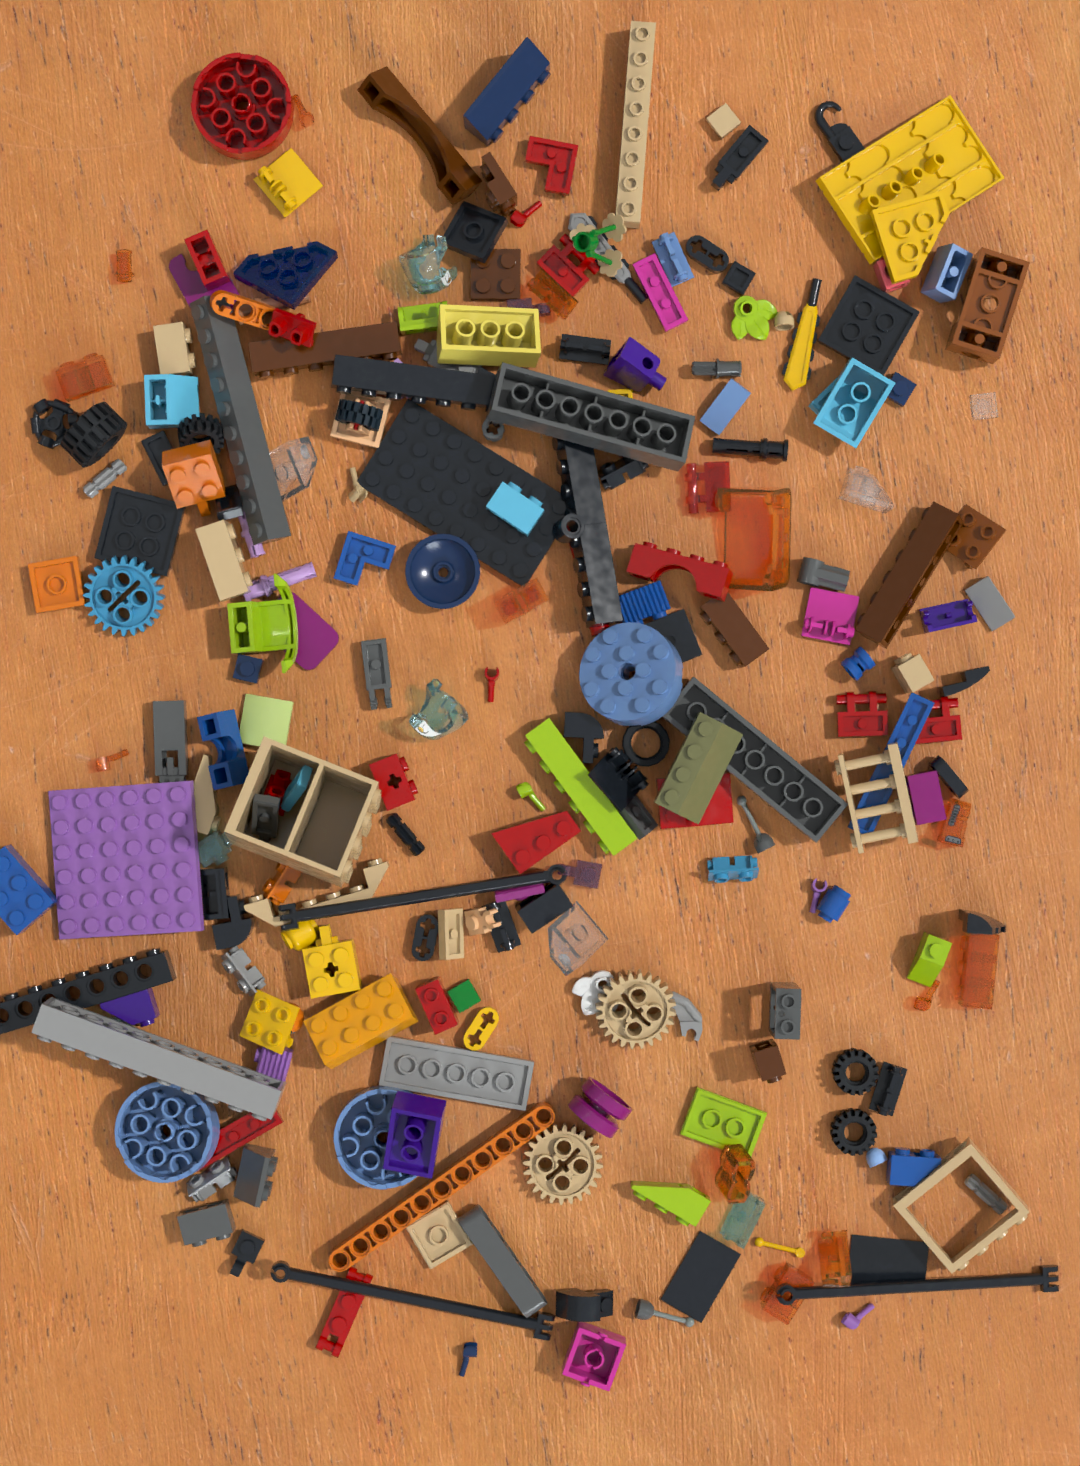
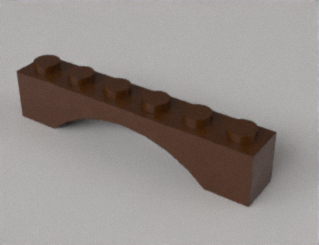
(391, 99)

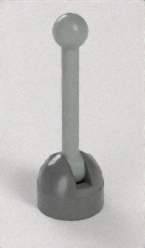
(762, 840)
(645, 1310)

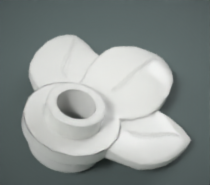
(589, 989)

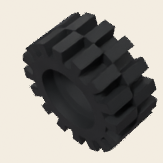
(199, 426)
(862, 1085)
(859, 1145)

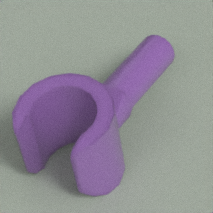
(816, 895)
(852, 1321)

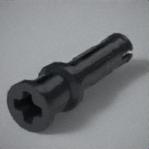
(761, 448)

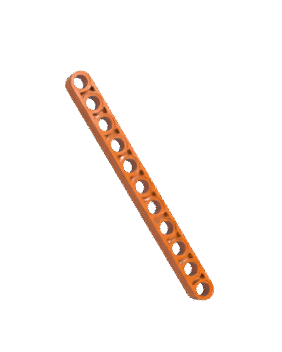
(436, 1197)

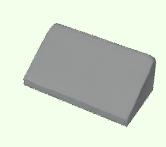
(989, 603)

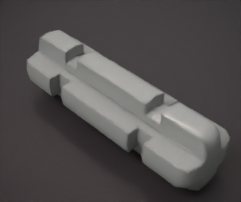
(104, 478)
(985, 1194)

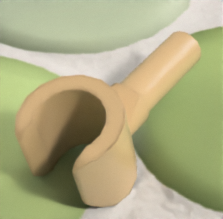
(358, 491)

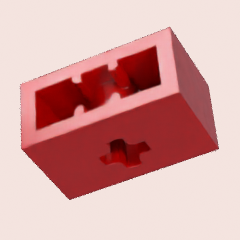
(207, 260)
(382, 773)
(437, 1005)

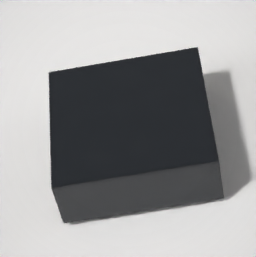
(738, 278)

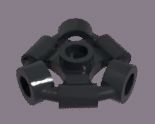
(53, 422)

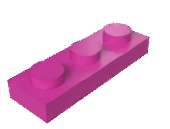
(660, 292)

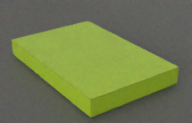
(722, 1121)

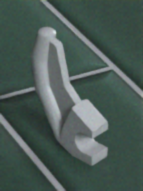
(688, 1015)

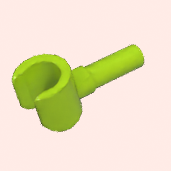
(525, 790)

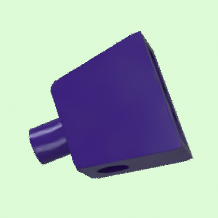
(635, 367)

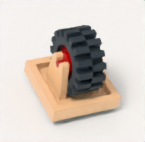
(360, 419)

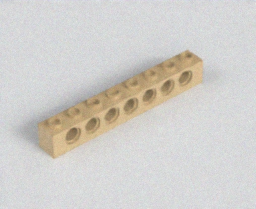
(635, 122)

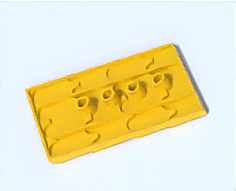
(914, 160)

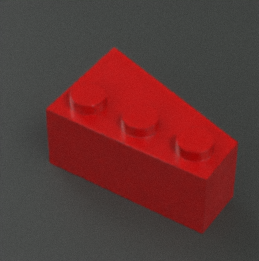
(535, 839)

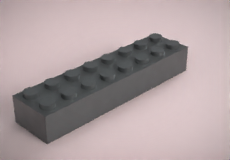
(590, 417)
(763, 764)

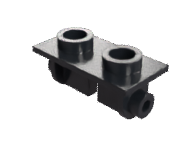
(585, 349)
(613, 471)
(504, 936)
(887, 1089)

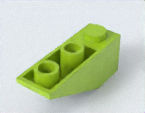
(678, 1198)

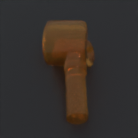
(302, 110)
(103, 764)
(924, 1003)

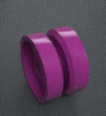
(598, 1109)

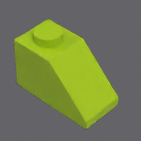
(929, 959)

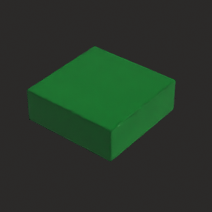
(464, 995)

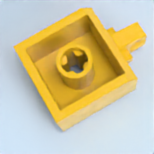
(341, 954)

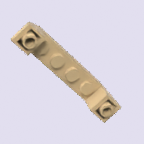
(373, 873)

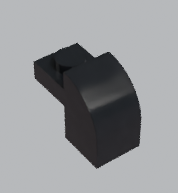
(585, 727)
(237, 930)
(583, 1305)

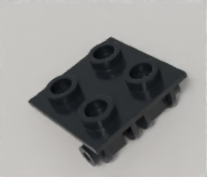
(617, 778)

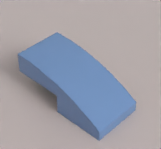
(725, 406)

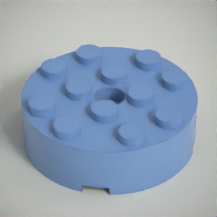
(607, 669)
(357, 1140)
(146, 1147)

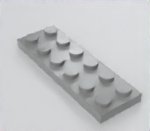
(456, 1073)

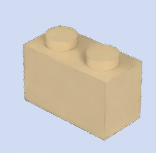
(173, 349)
(911, 672)

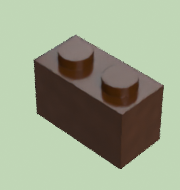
(768, 1061)

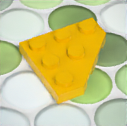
(909, 232)

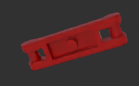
(342, 1315)

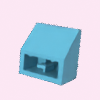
(170, 399)

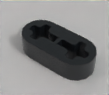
(710, 249)
(948, 777)
(419, 936)

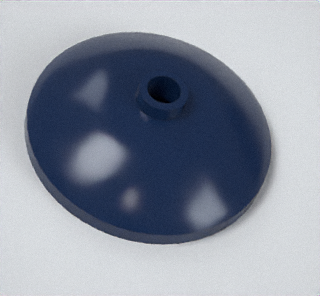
(437, 553)

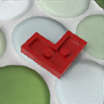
(559, 158)

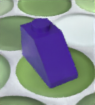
(134, 1008)

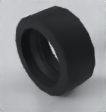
(659, 756)

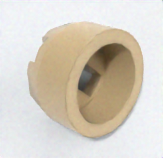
(784, 321)

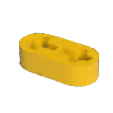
(486, 1031)

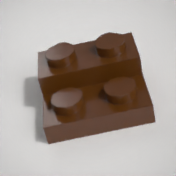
(499, 190)

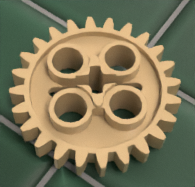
(618, 1021)
(578, 1179)

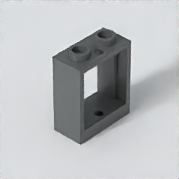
(786, 1018)

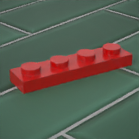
(242, 1132)

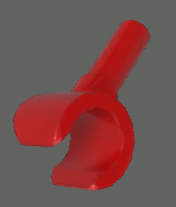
(519, 219)
(491, 683)

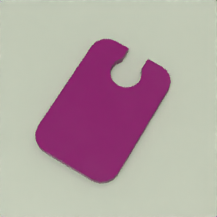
(191, 283)
(315, 636)

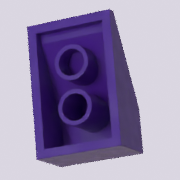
(414, 1134)

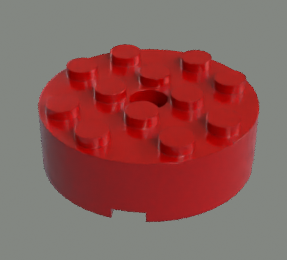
(243, 132)

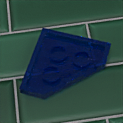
(287, 272)

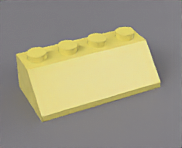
(488, 335)

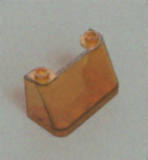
(757, 536)

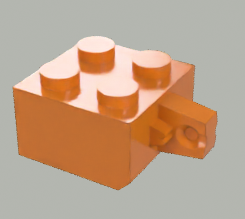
(194, 475)

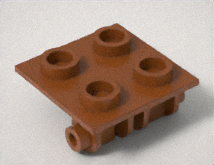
(975, 538)

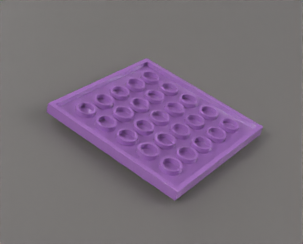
(126, 860)

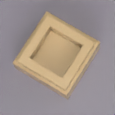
(723, 121)

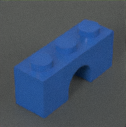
(224, 732)

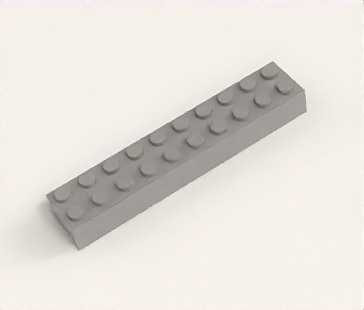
(158, 1058)

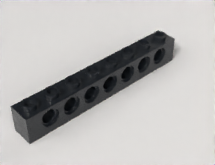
(161, 973)

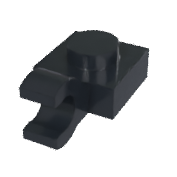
(246, 1249)

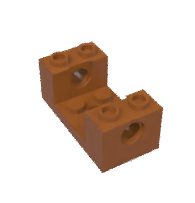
(982, 331)

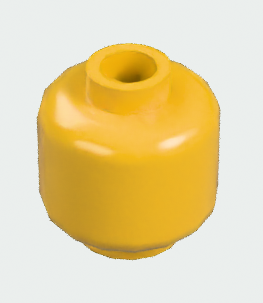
(301, 937)

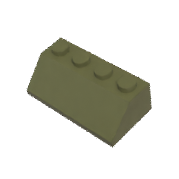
(698, 767)

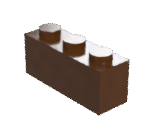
(734, 630)

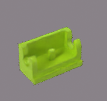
(419, 318)

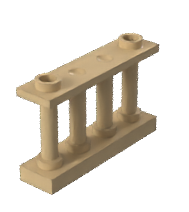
(900, 805)

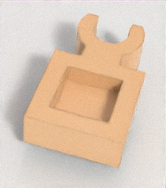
(480, 920)

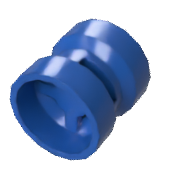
(858, 663)

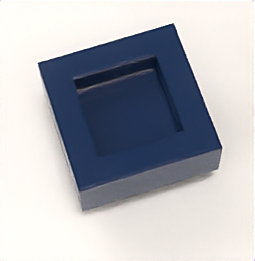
(901, 389)
(248, 668)

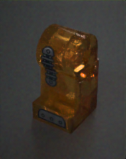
(954, 827)

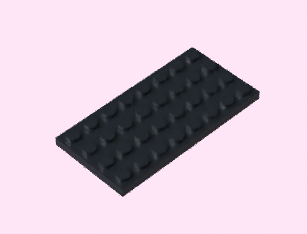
(447, 482)

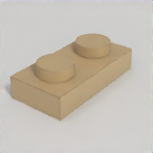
(451, 933)

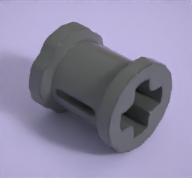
(490, 436)

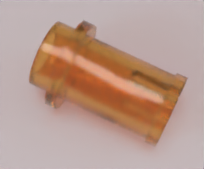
(124, 266)

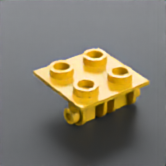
(287, 182)
(270, 1022)

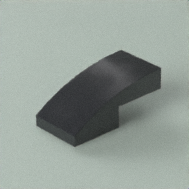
(968, 677)

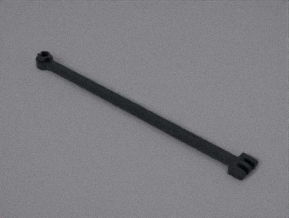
(417, 896)
(927, 1285)
(420, 1300)

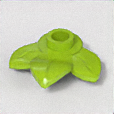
(754, 320)

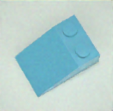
(853, 402)

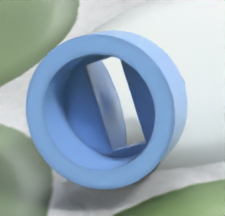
(875, 1156)

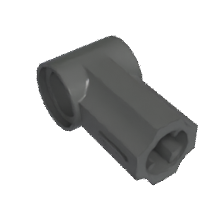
(817, 573)

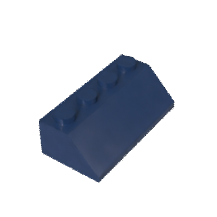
(507, 92)

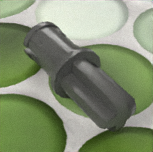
(717, 368)

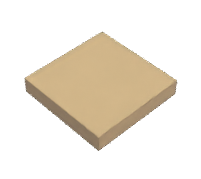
(439, 1235)

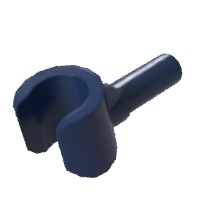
(470, 1350)

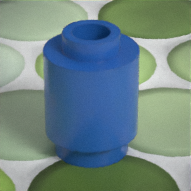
(833, 904)

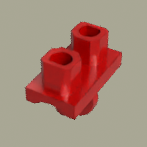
(292, 327)
(277, 786)

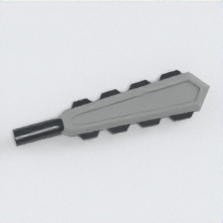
(623, 275)

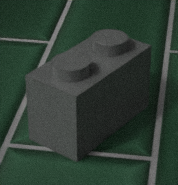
(206, 1223)

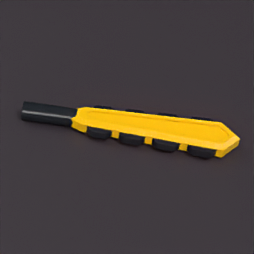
(800, 353)

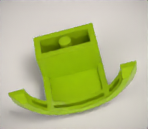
(265, 625)

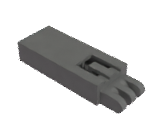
(169, 735)

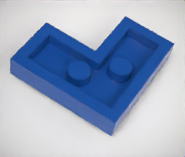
(361, 550)

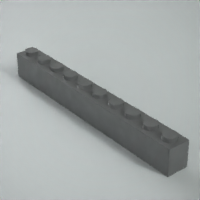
(240, 423)

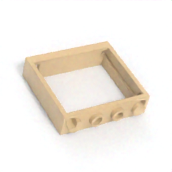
(948, 1164)

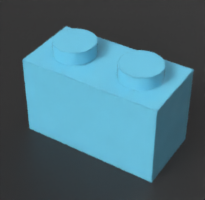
(515, 508)

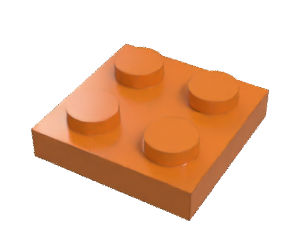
(57, 584)

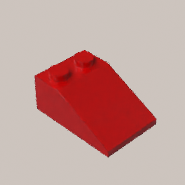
(717, 812)

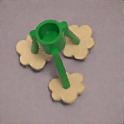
(586, 241)

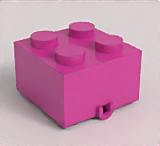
(593, 1356)

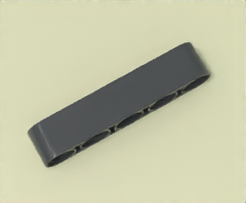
(502, 1261)

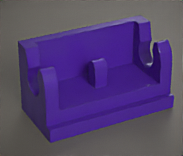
(947, 615)

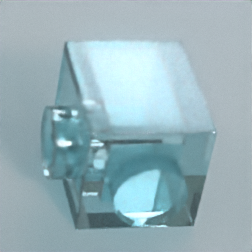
(214, 849)

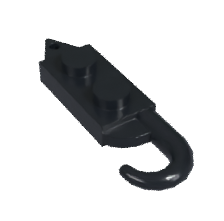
(839, 136)

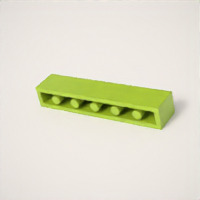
(585, 794)

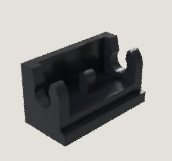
(215, 893)
(544, 907)

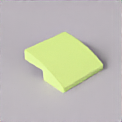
(265, 718)

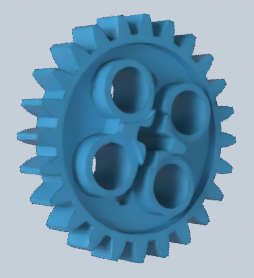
(109, 580)

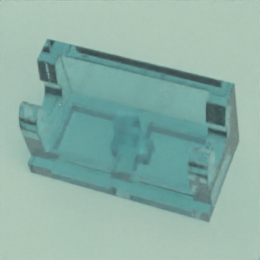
(742, 1220)

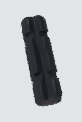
(405, 834)

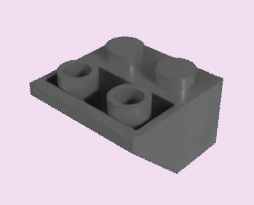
(254, 1173)

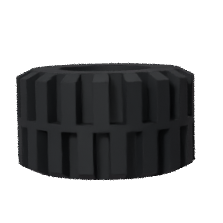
(93, 434)

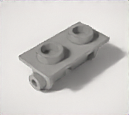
(246, 979)
(201, 1185)

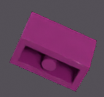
(925, 797)

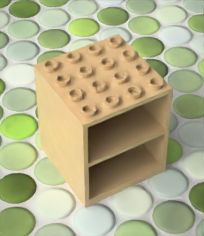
(324, 824)

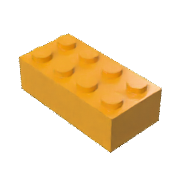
(360, 1021)

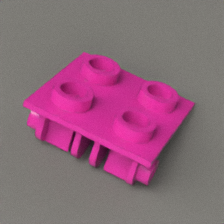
(830, 616)

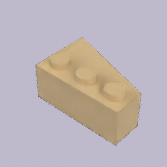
(224, 560)

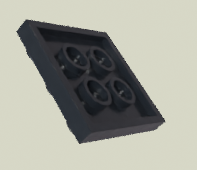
(868, 325)
(140, 528)

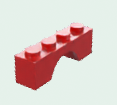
(650, 563)

